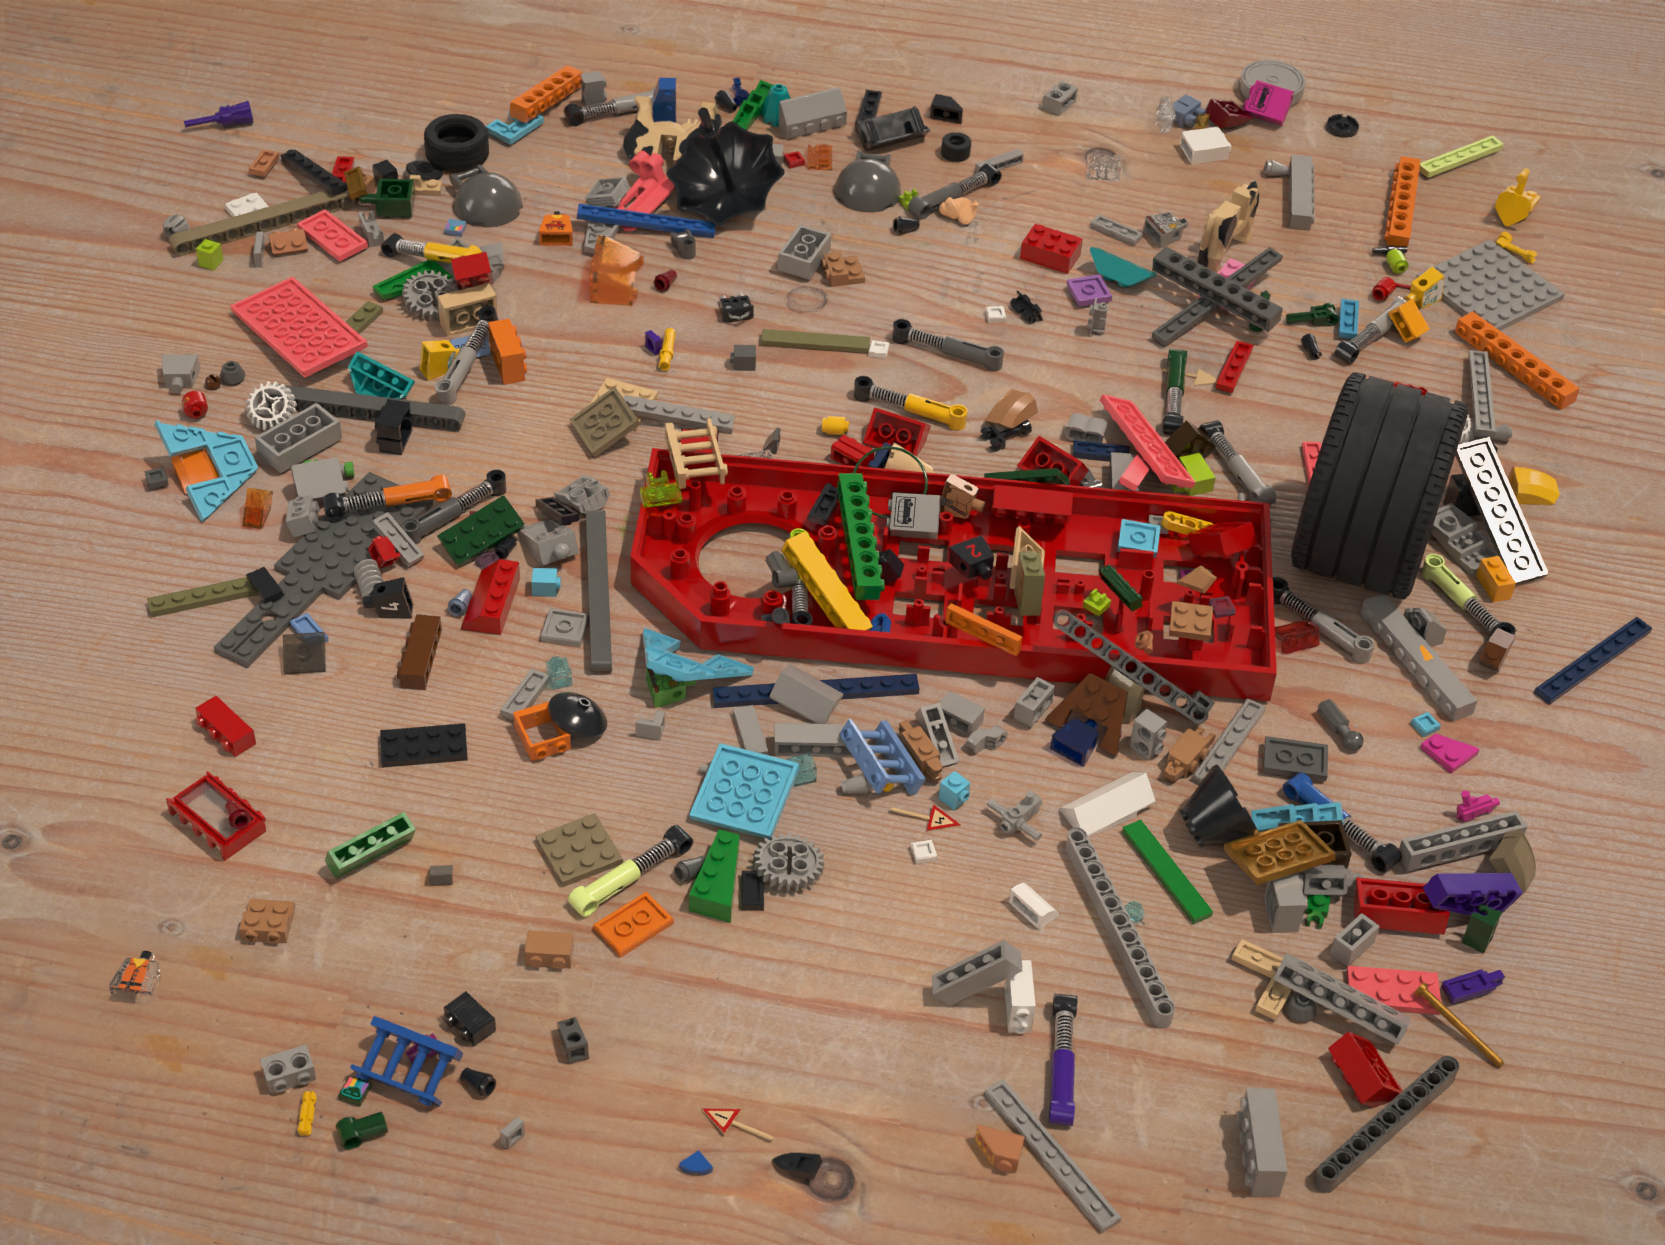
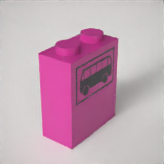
(1268, 102)

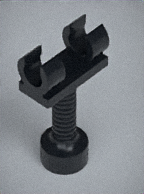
(998, 441)
(778, 616)

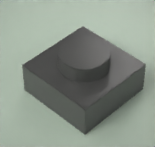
(156, 478)

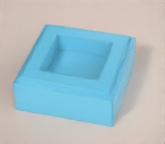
(1425, 724)

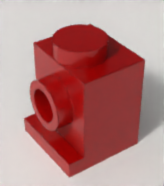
(383, 551)

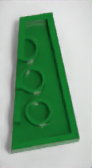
(393, 286)

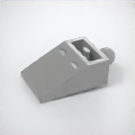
(549, 541)

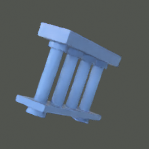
(893, 750)

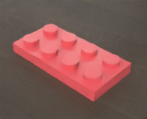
(332, 235)
(1395, 987)

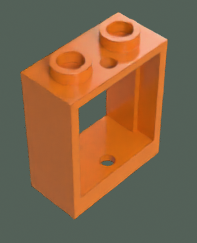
(527, 719)

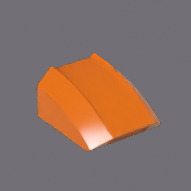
(193, 468)

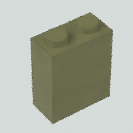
(1029, 583)

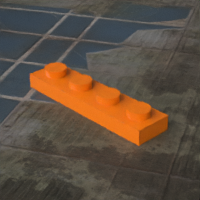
(983, 629)

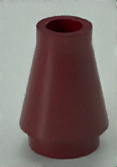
(663, 281)
(237, 815)

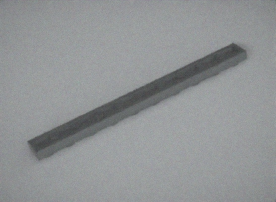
(1202, 307)

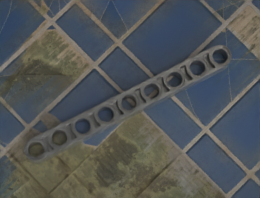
(1139, 671)
(1396, 1113)

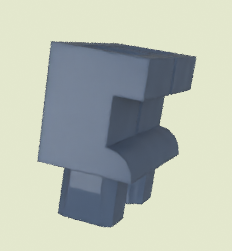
(1187, 110)

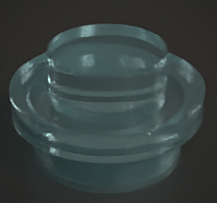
(1135, 911)

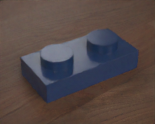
(880, 458)

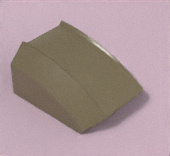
(1134, 690)
(1515, 857)

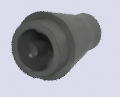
(687, 869)

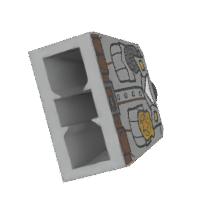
(1164, 228)

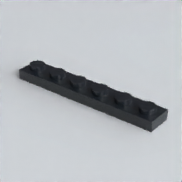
(314, 172)

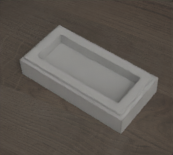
(259, 249)

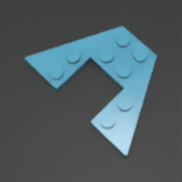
(228, 454)
(662, 661)

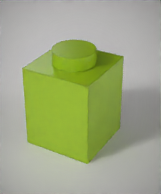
(209, 254)

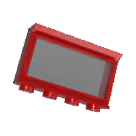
(204, 808)

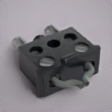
(736, 308)

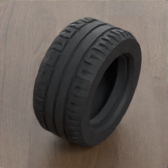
(456, 142)

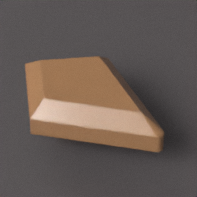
(1198, 580)

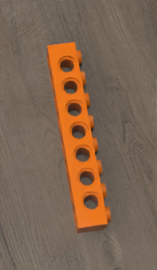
(1402, 201)
(1517, 360)

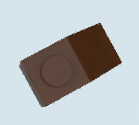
(1497, 649)

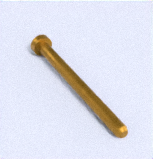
(1423, 991)

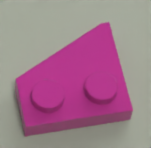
(1449, 752)

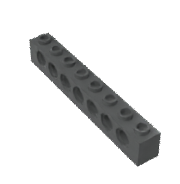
(1217, 289)

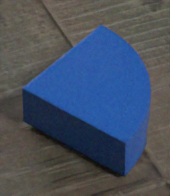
(696, 1164)

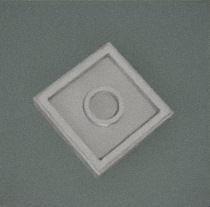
(564, 627)

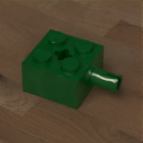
(392, 198)

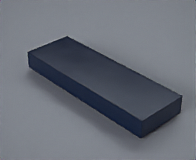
(1097, 451)

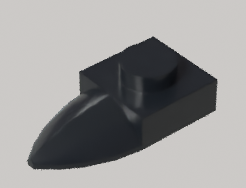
(799, 1164)

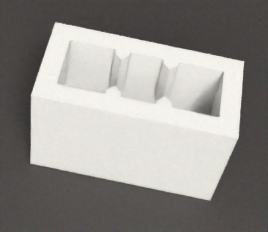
(1032, 905)

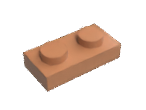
(263, 163)

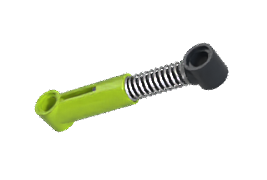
(799, 596)

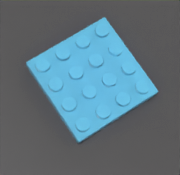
(744, 791)

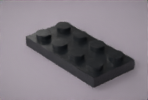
(423, 745)

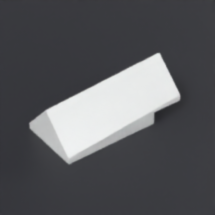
(1110, 804)

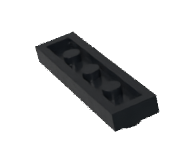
(870, 105)

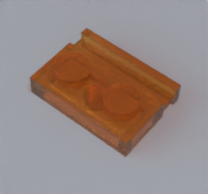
(820, 157)

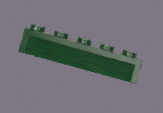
(1121, 587)

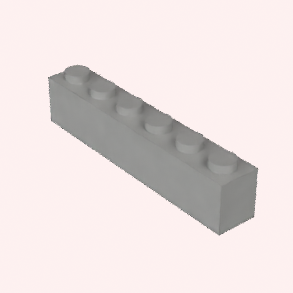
(1301, 192)

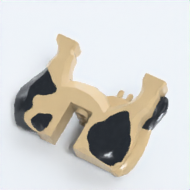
(650, 135)
(1228, 222)

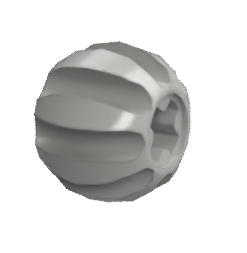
(174, 224)

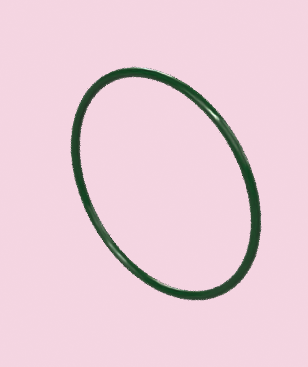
(899, 449)

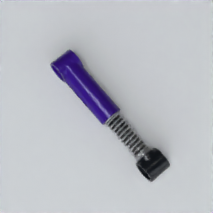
(1063, 1061)

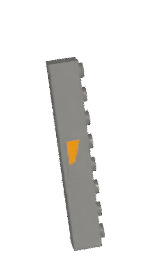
(1418, 657)

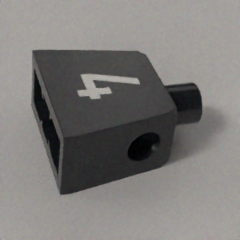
(391, 599)

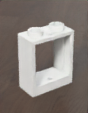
(1020, 1000)

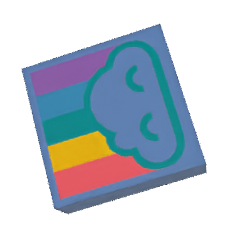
(455, 227)

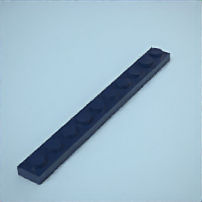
(851, 688)

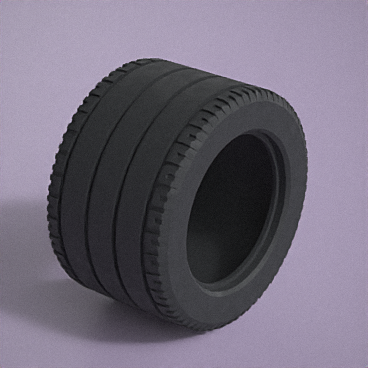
(1378, 484)

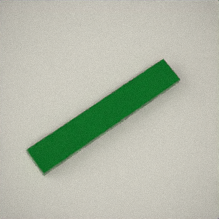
(1167, 871)

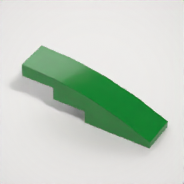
(752, 106)

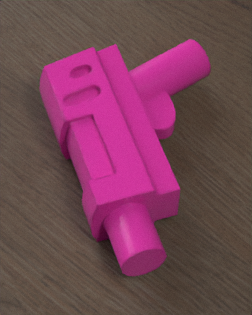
(1475, 806)

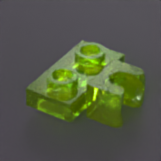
(659, 491)

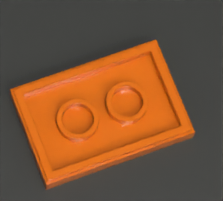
(633, 924)

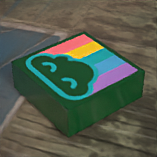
(354, 1091)

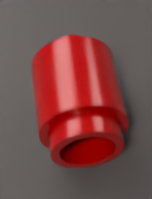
(1384, 288)

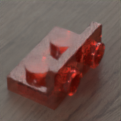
(1298, 636)

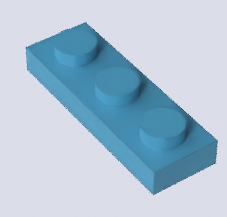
(1348, 319)

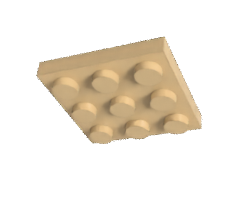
(627, 389)

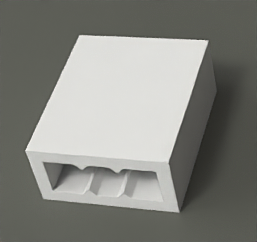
(1205, 145)

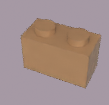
(549, 949)

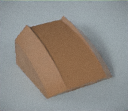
(1012, 409)

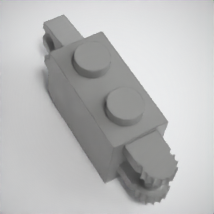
(1328, 880)

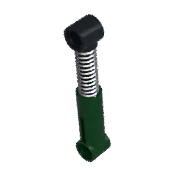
(1175, 389)

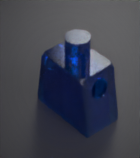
(1076, 740)

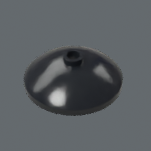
(577, 715)

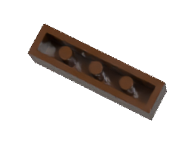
(419, 652)

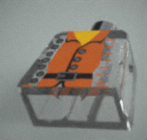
(137, 980)

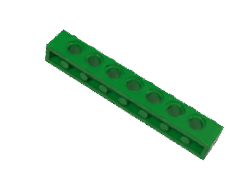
(859, 537)

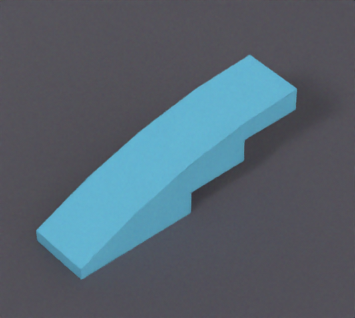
(1270, 817)

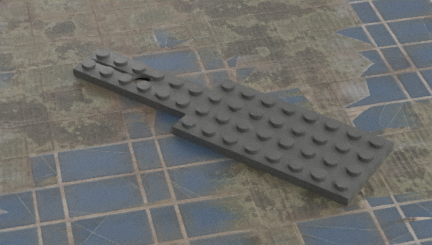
(315, 566)

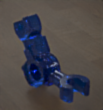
(740, 94)

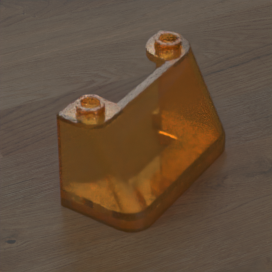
(614, 272)

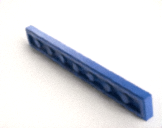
(645, 220)

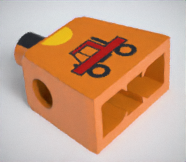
(556, 230)

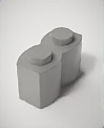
(1085, 428)

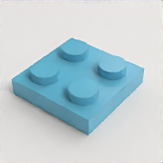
(1138, 536)

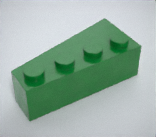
(716, 881)

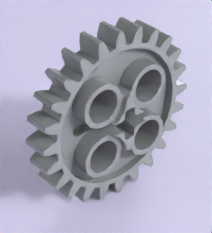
(418, 296)
(805, 861)

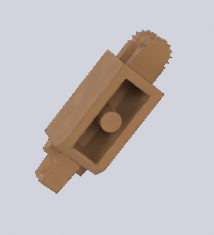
(921, 750)
(1187, 753)

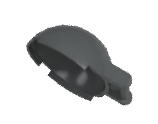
(868, 183)
(485, 198)

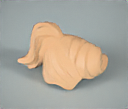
(959, 209)

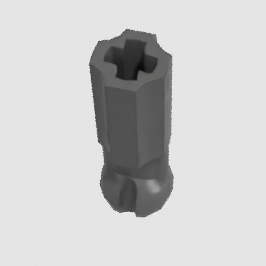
(1339, 724)

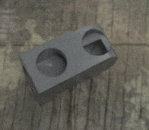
(573, 1040)

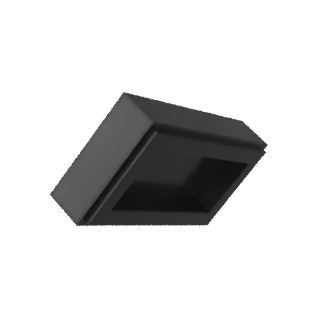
(264, 584)
(752, 891)

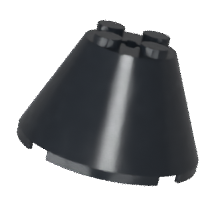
(1216, 812)

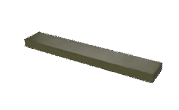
(815, 341)

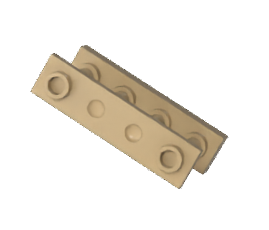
(680, 461)

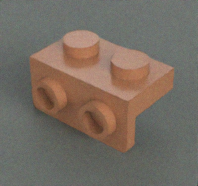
(288, 242)

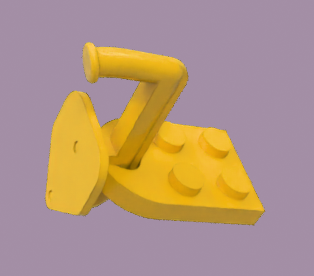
(1516, 203)

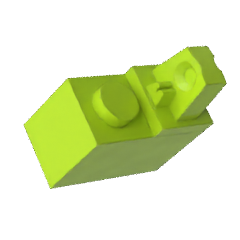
(1199, 472)

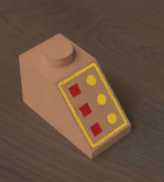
(1000, 1147)

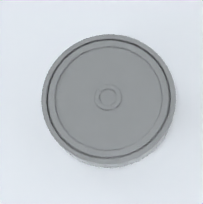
(1273, 73)

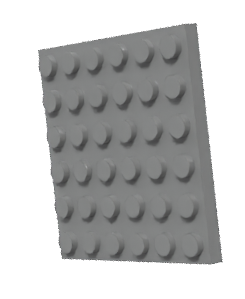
(1495, 286)

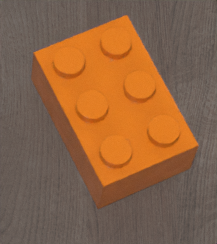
(507, 351)

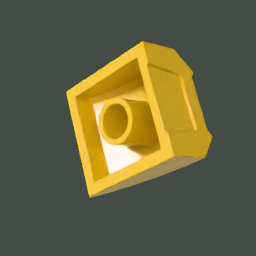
(1533, 486)

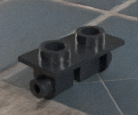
(1031, 311)

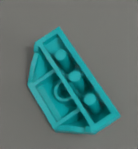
(1119, 269)
(377, 379)

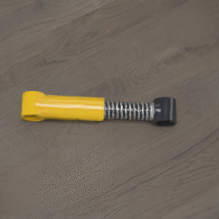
(431, 251)
(953, 415)

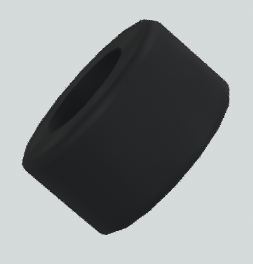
(956, 147)

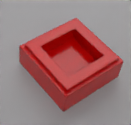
(794, 159)

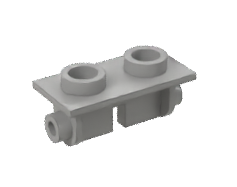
(1097, 311)

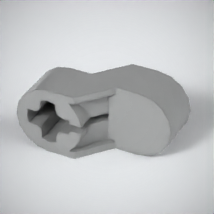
(986, 739)

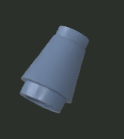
(459, 604)

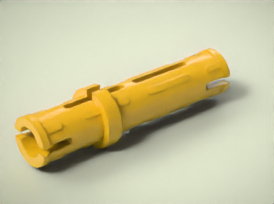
(666, 353)

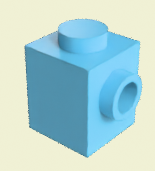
(545, 582)
(954, 790)

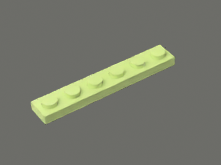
(1460, 156)

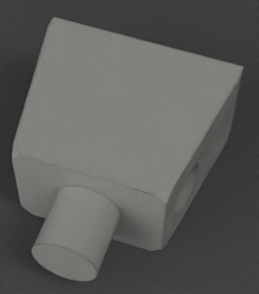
(180, 371)

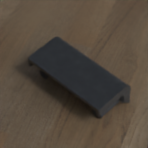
(891, 129)

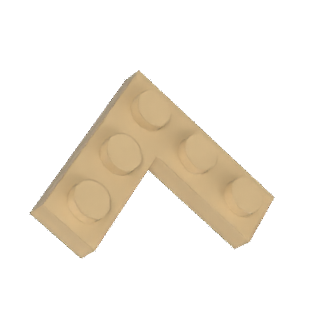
(1267, 964)

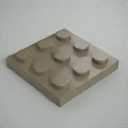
(605, 421)
(579, 850)

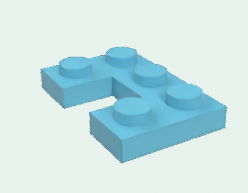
(514, 131)

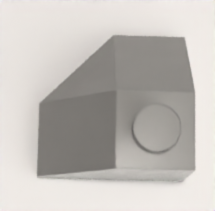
(1426, 625)

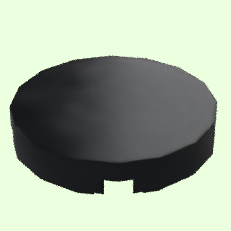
(1342, 126)

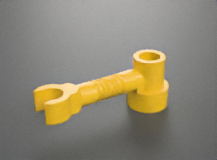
(1504, 241)

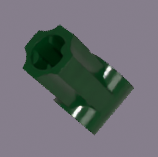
(354, 1131)

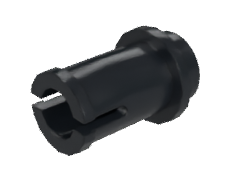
(505, 547)

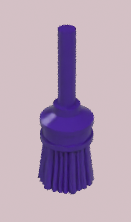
(227, 116)

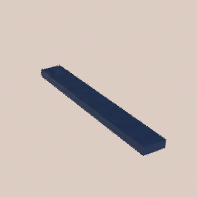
(1592, 660)

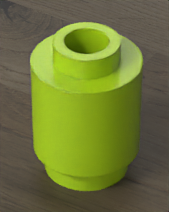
(1397, 261)

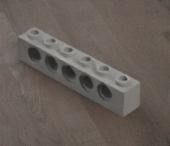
(1458, 841)
(1342, 998)

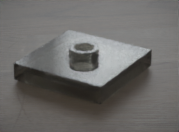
(304, 653)

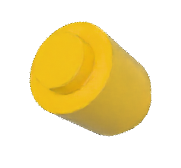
(835, 425)

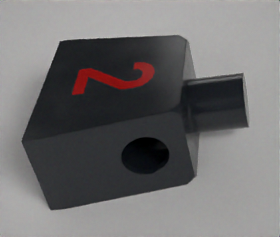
(972, 558)

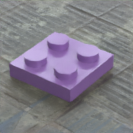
(1087, 289)

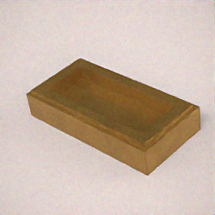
(355, 182)

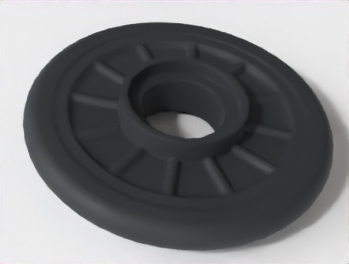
(424, 169)

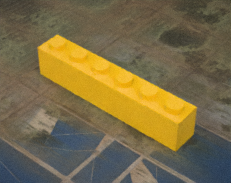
(824, 583)

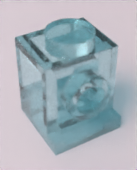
(556, 668)

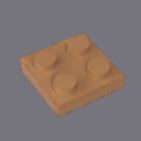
(1190, 621)

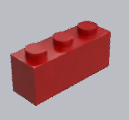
(225, 726)

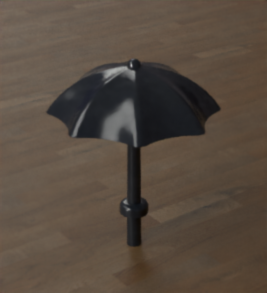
(724, 171)

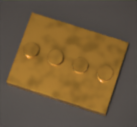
(1279, 852)

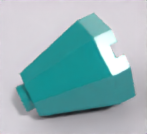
(770, 108)

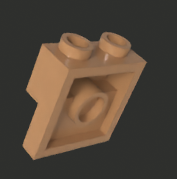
(842, 270)
(267, 921)

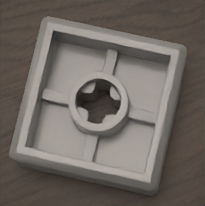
(608, 192)

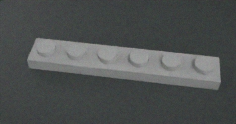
(679, 414)

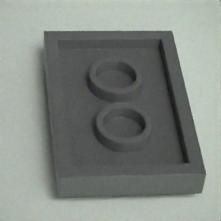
(1293, 756)

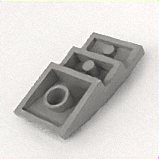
(1460, 538)

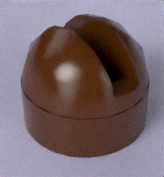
(212, 382)

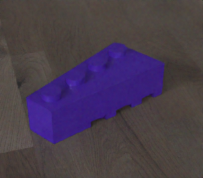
(1467, 891)

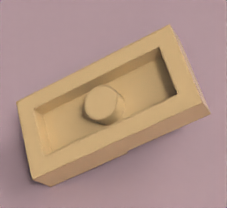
(427, 187)

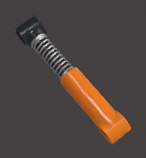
(434, 489)

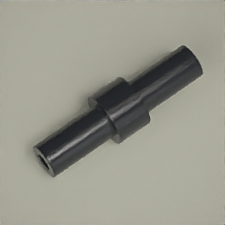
(1384, 250)

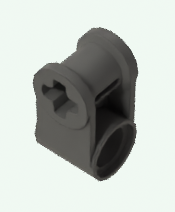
(684, 244)

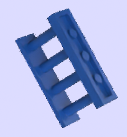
(404, 1038)

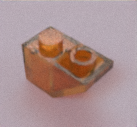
(257, 507)

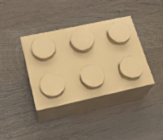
(460, 308)

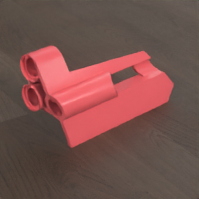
(650, 188)

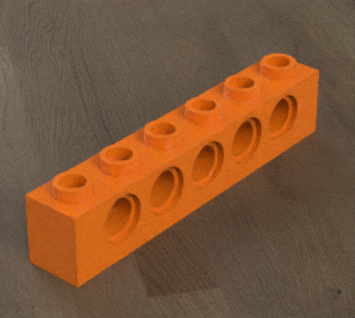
(545, 94)

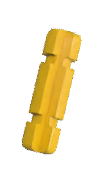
(307, 1113)

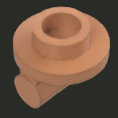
(1144, 642)

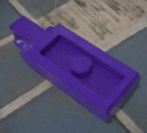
(1472, 985)

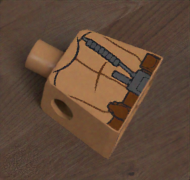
(960, 498)

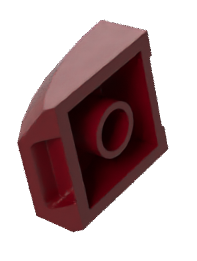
(1226, 113)

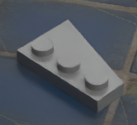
(596, 228)

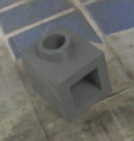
(744, 357)

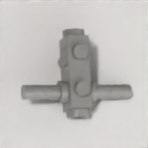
(1017, 816)

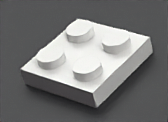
(245, 204)

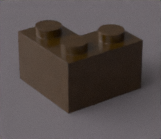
(1190, 440)

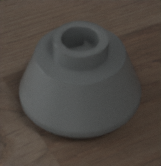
(232, 373)
(1300, 1008)

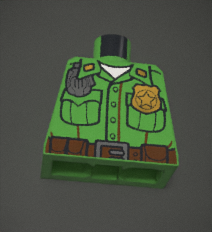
(665, 689)

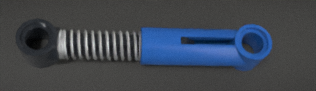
(1382, 856)

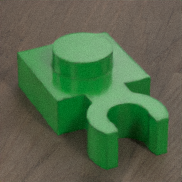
(1317, 909)

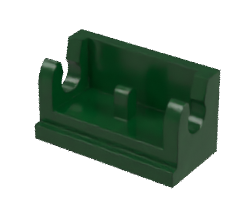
(1481, 928)

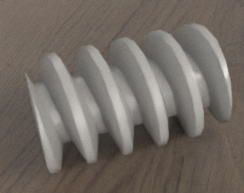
(367, 575)

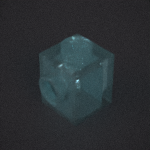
(808, 770)

